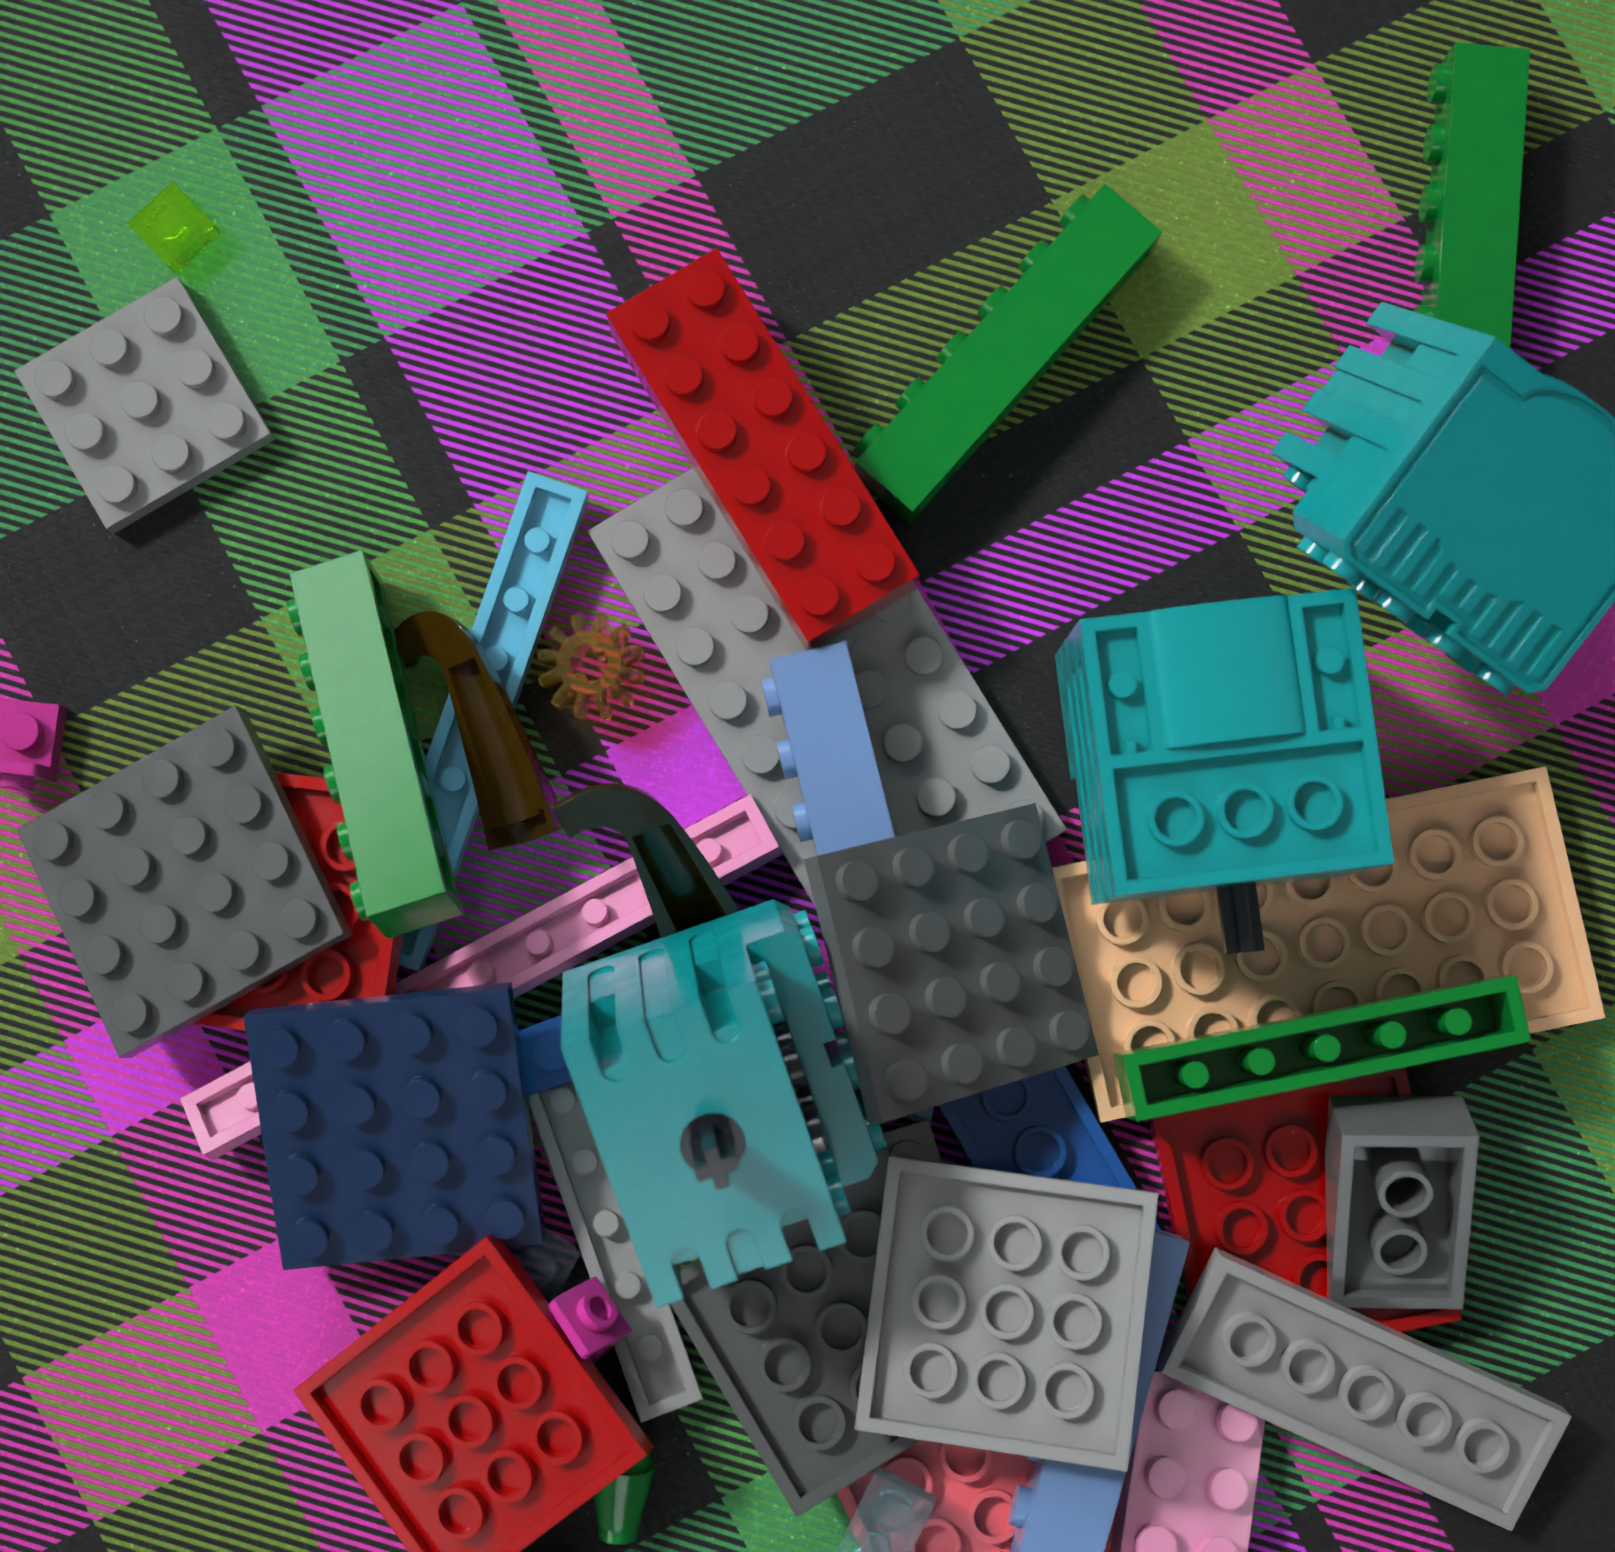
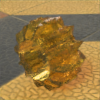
(577, 684)

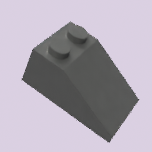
(1399, 1200)

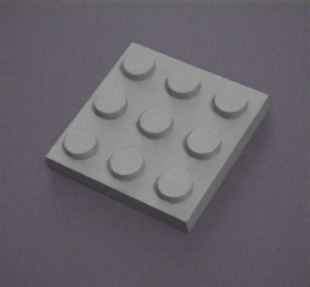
(144, 405)

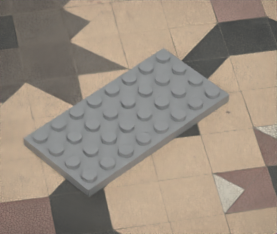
(719, 627)

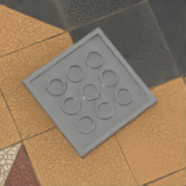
(1007, 1312)

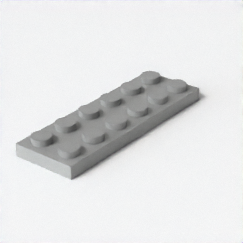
(1363, 1389)

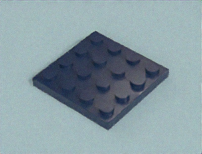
(395, 1125)

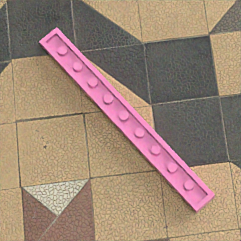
(520, 952)

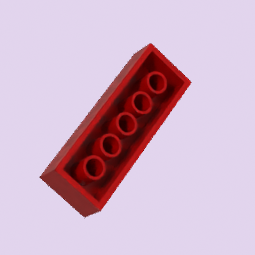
(762, 450)

